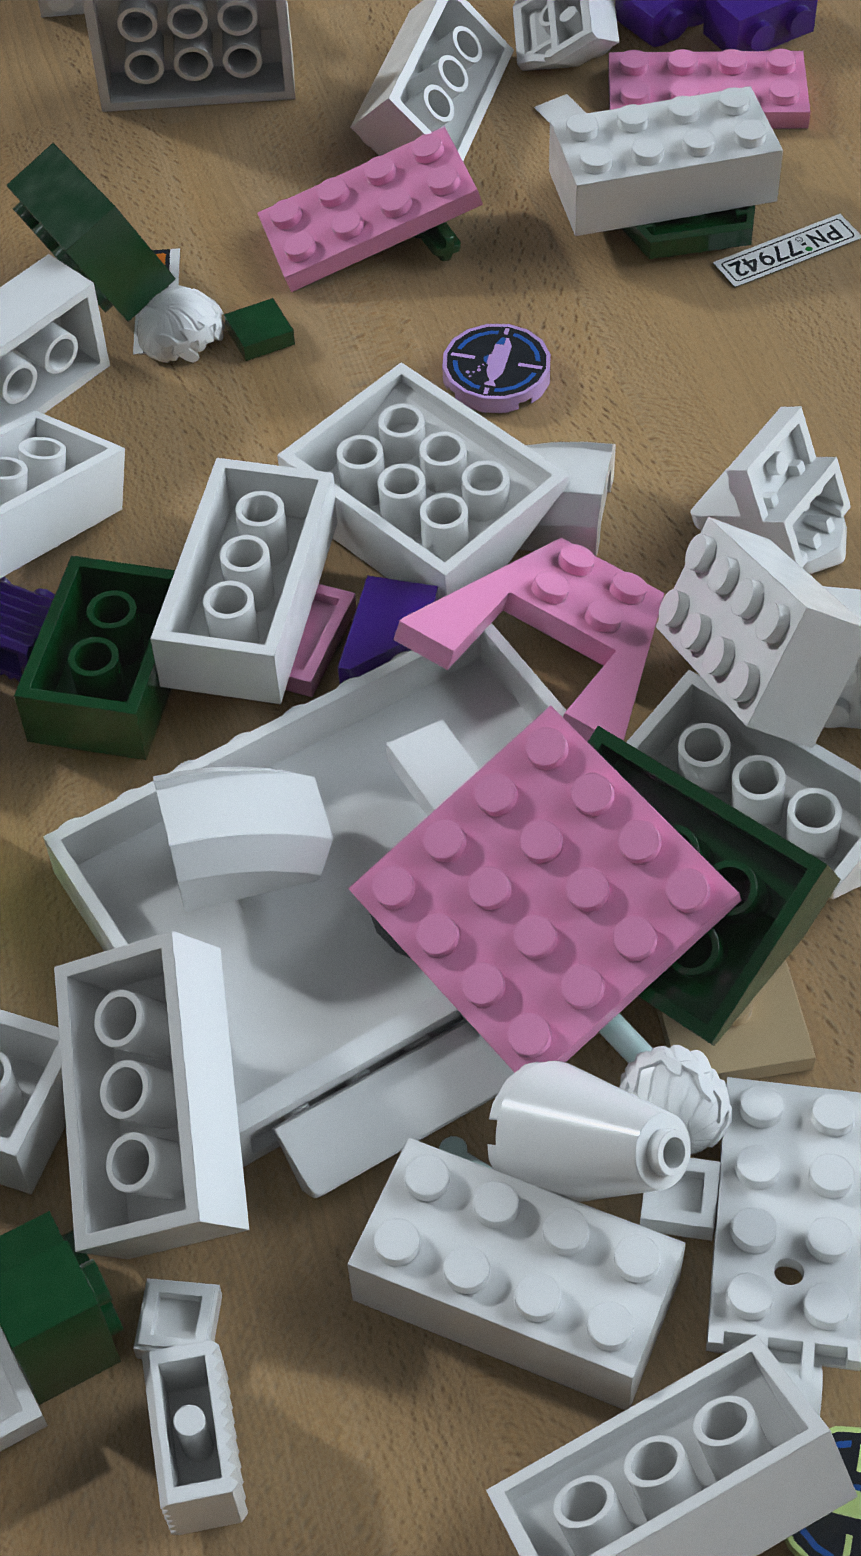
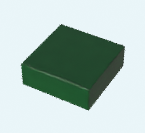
(259, 329)

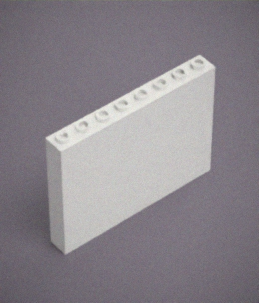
(302, 966)

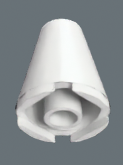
(584, 1135)

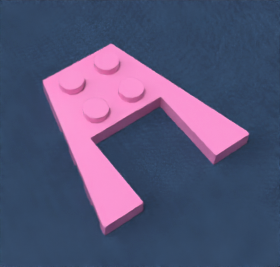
(569, 598)

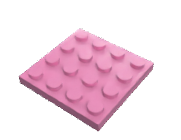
(544, 895)

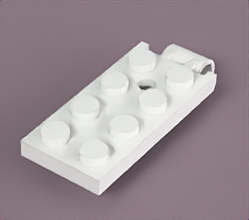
(794, 1203)

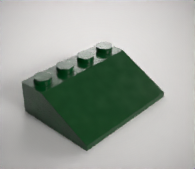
(777, 886)

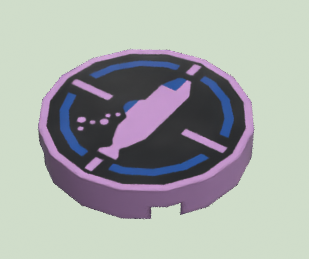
(496, 367)

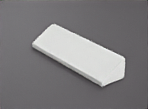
(383, 1109)

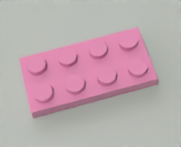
(774, 76)
(369, 208)

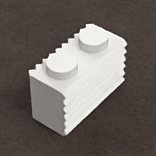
(194, 1437)

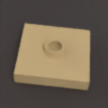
(762, 1041)

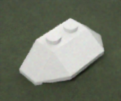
(563, 32)

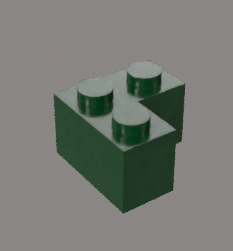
(54, 1308)

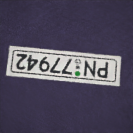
(787, 250)

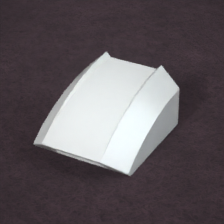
(581, 505)
(242, 831)

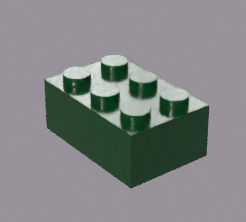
(88, 233)
(94, 661)

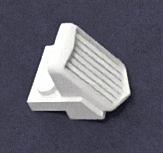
(783, 494)

